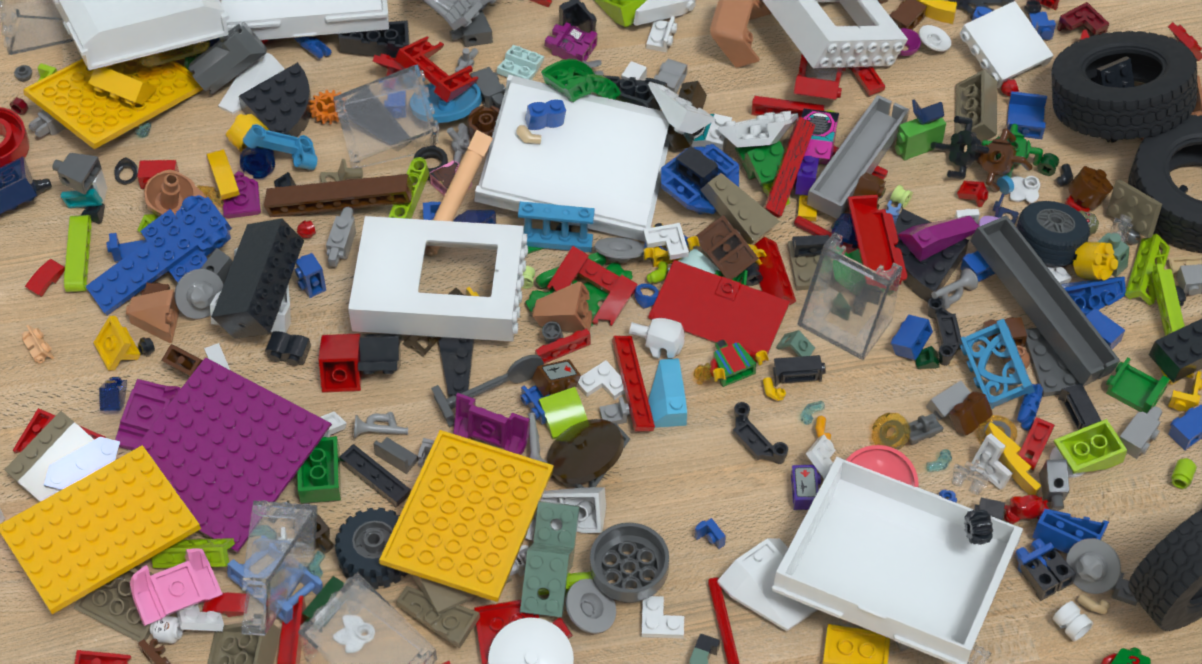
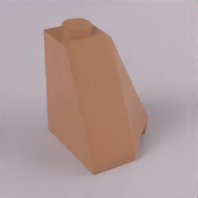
(565, 307)
(155, 314)

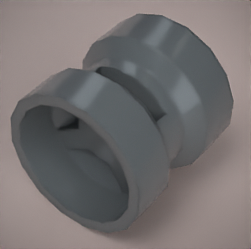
(550, 330)

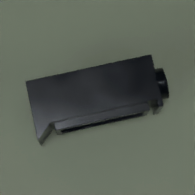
(798, 369)
(1079, 406)

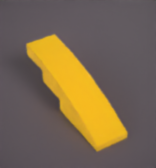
(223, 174)
(1014, 462)

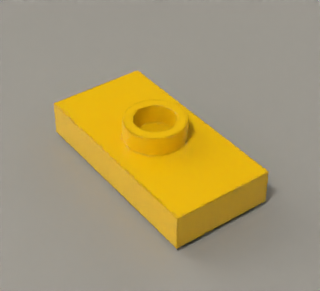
(805, 210)

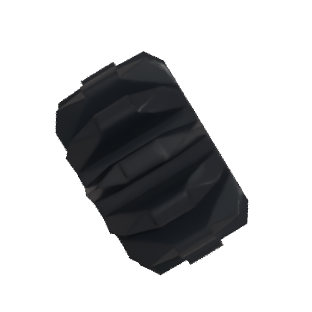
(978, 526)

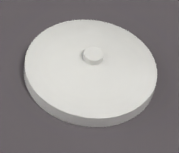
(530, 643)

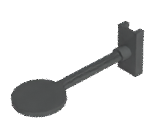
(519, 372)

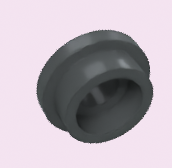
(23, 73)

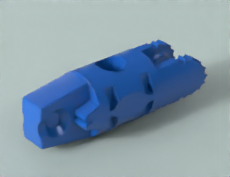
(314, 46)
(1030, 407)

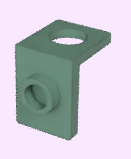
(797, 342)

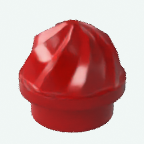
(1008, 86)
(306, 229)

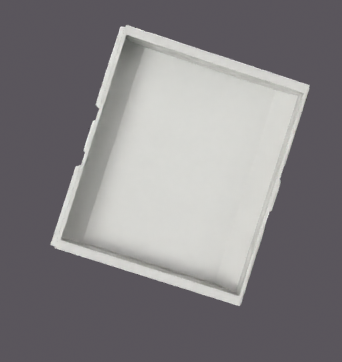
(306, 17)
(131, 29)
(598, 159)
(895, 562)

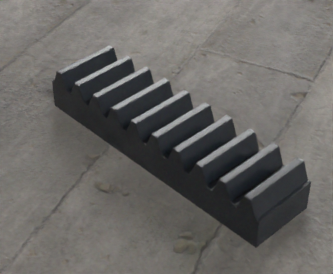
(375, 475)

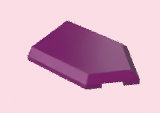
(247, 202)

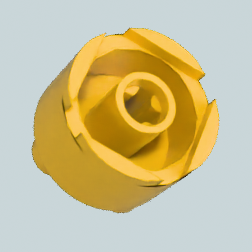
(240, 128)
(1095, 261)

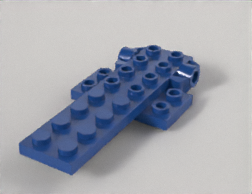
(172, 245)

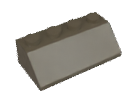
(978, 100)

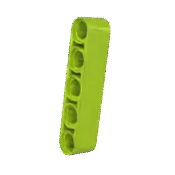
(416, 176)
(77, 253)

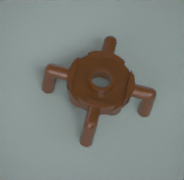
(1006, 161)

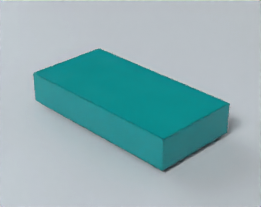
(76, 199)

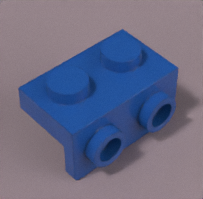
(531, 397)

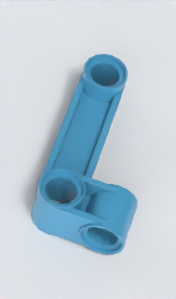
(300, 147)

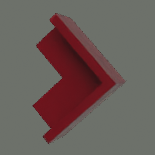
(1085, 15)

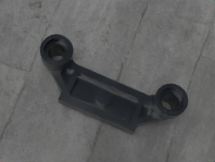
(947, 328)
(754, 440)

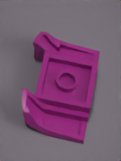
(142, 410)
(490, 427)

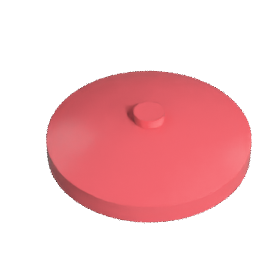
(886, 462)

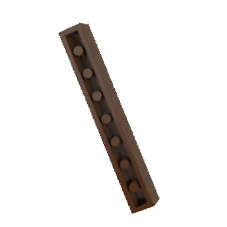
(338, 195)

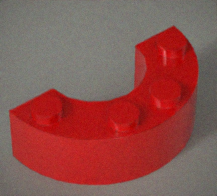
(16, 139)

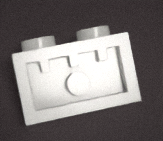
(661, 35)

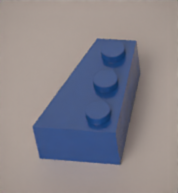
(1065, 530)

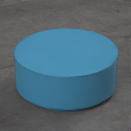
(1006, 184)

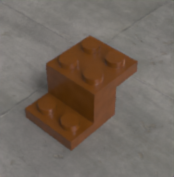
(726, 248)

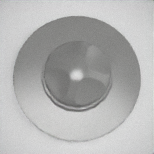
(619, 249)
(196, 292)
(1095, 565)
(590, 607)

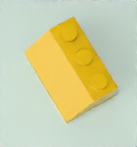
(121, 86)

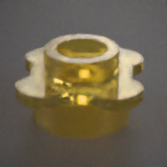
(702, 373)

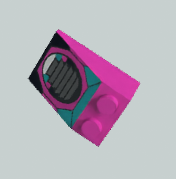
(824, 134)

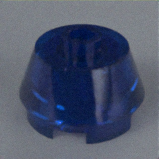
(257, 161)
(845, 228)

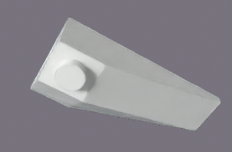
(662, 9)
(591, 503)

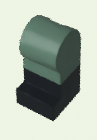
(704, 648)

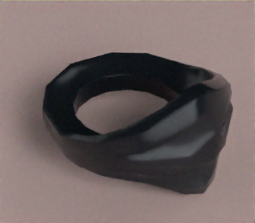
(125, 163)

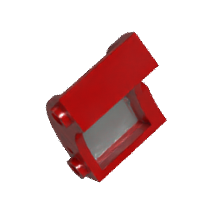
(818, 81)

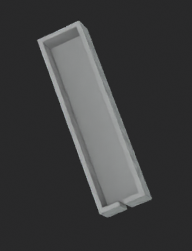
(856, 156)

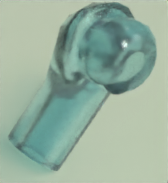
(810, 408)
(942, 462)
(315, 566)

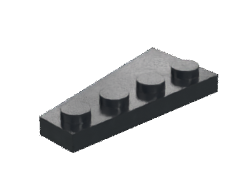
(457, 363)

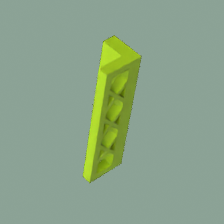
(1144, 265)
(1167, 299)
(214, 549)

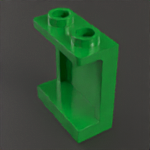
(1135, 387)

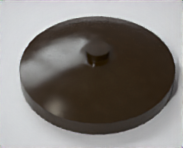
(585, 451)

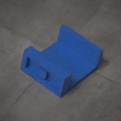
(1028, 113)

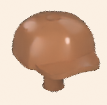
(168, 191)

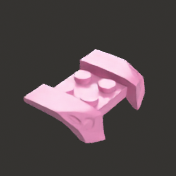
(174, 587)

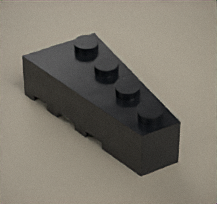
(377, 41)

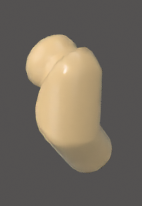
(526, 136)
(1091, 605)

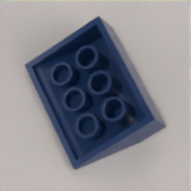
(15, 185)

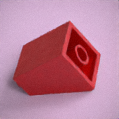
(339, 362)

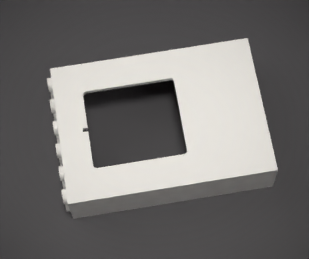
(831, 46)
(390, 273)

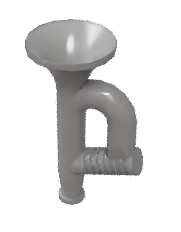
(967, 279)
(369, 426)
(534, 439)

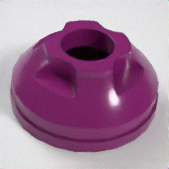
(912, 43)

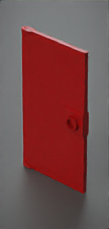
(719, 308)

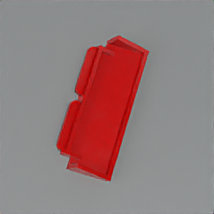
(875, 234)

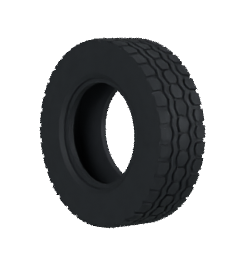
(1128, 112)
(1156, 157)
(1171, 577)

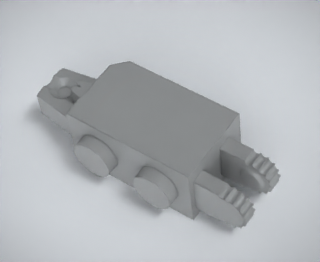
(341, 237)

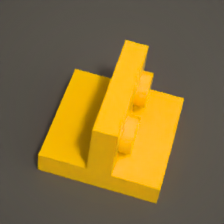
(115, 344)

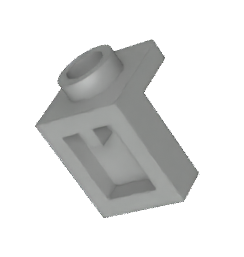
(615, 413)

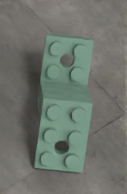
(550, 559)

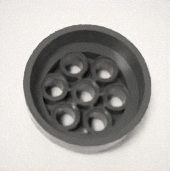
(643, 544)

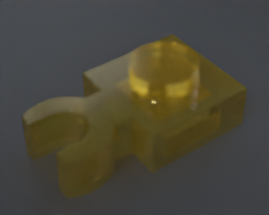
(211, 193)

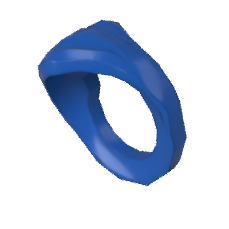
(644, 300)

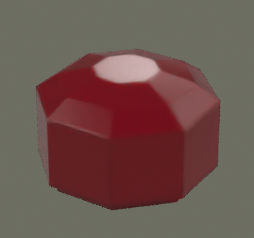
(19, 106)

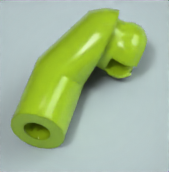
(658, 275)

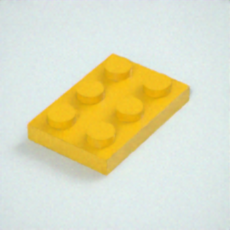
(855, 646)

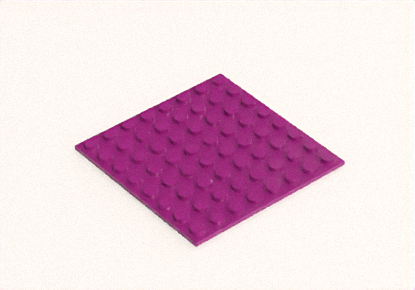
(230, 446)

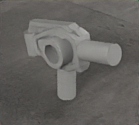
(466, 59)
(460, 141)

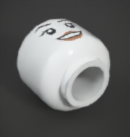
(166, 630)

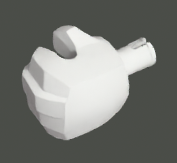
(661, 334)

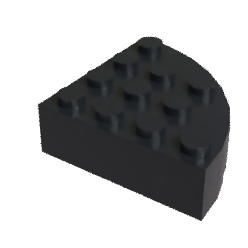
(281, 101)
(934, 271)

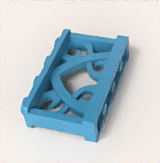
(1005, 339)

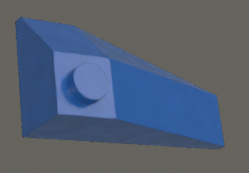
(1096, 293)

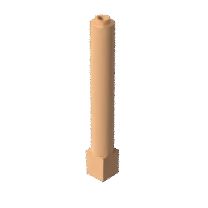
(461, 182)

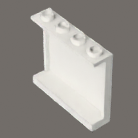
(1005, 43)

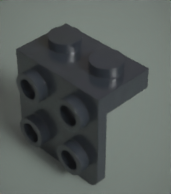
(577, 15)

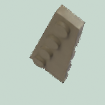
(452, 624)

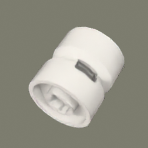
(1075, 623)

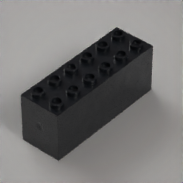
(258, 278)

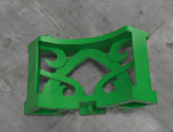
(579, 80)

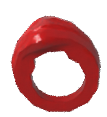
(1076, 204)

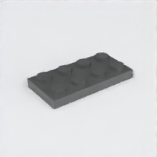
(1047, 365)

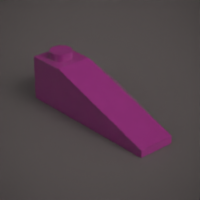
(934, 237)

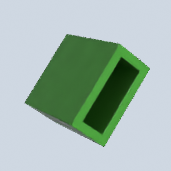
(916, 138)

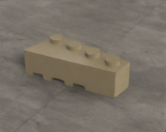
(739, 208)

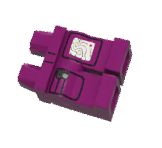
(571, 42)

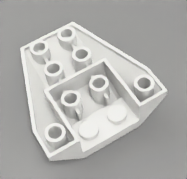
(760, 131)
(751, 582)

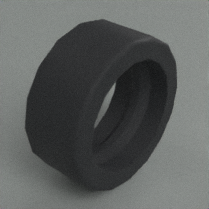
(432, 152)

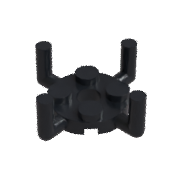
(957, 145)

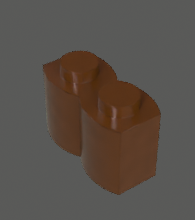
(970, 413)

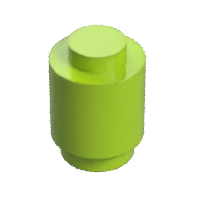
(1183, 473)

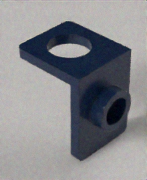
(928, 113)
(1000, 211)

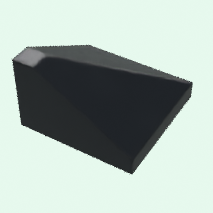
(284, 180)
(95, 212)

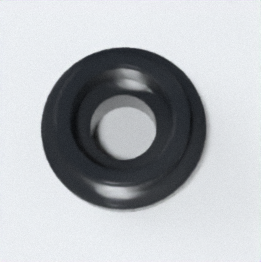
(1032, 6)
(146, 346)

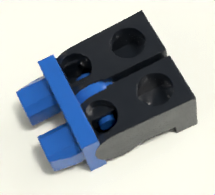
(1044, 569)

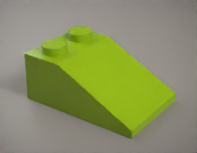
(621, 10)
(1092, 448)

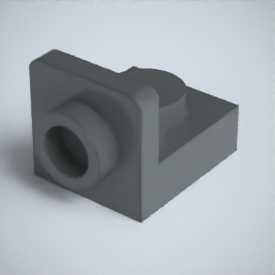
(1122, 592)

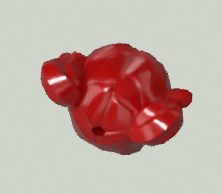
(1024, 508)

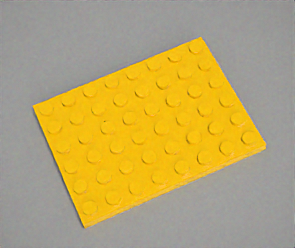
(96, 115)
(467, 515)
(98, 529)

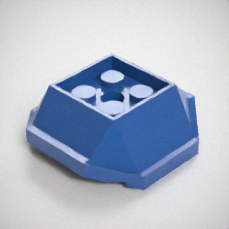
(686, 191)

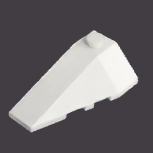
(253, 75)
(679, 111)

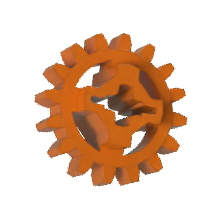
(323, 107)

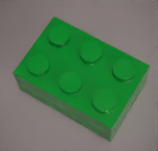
(320, 473)

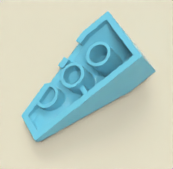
(668, 395)

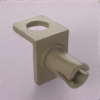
(343, 173)

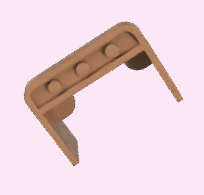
(731, 30)

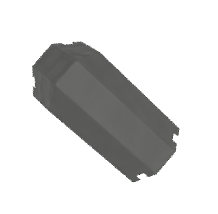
(227, 58)

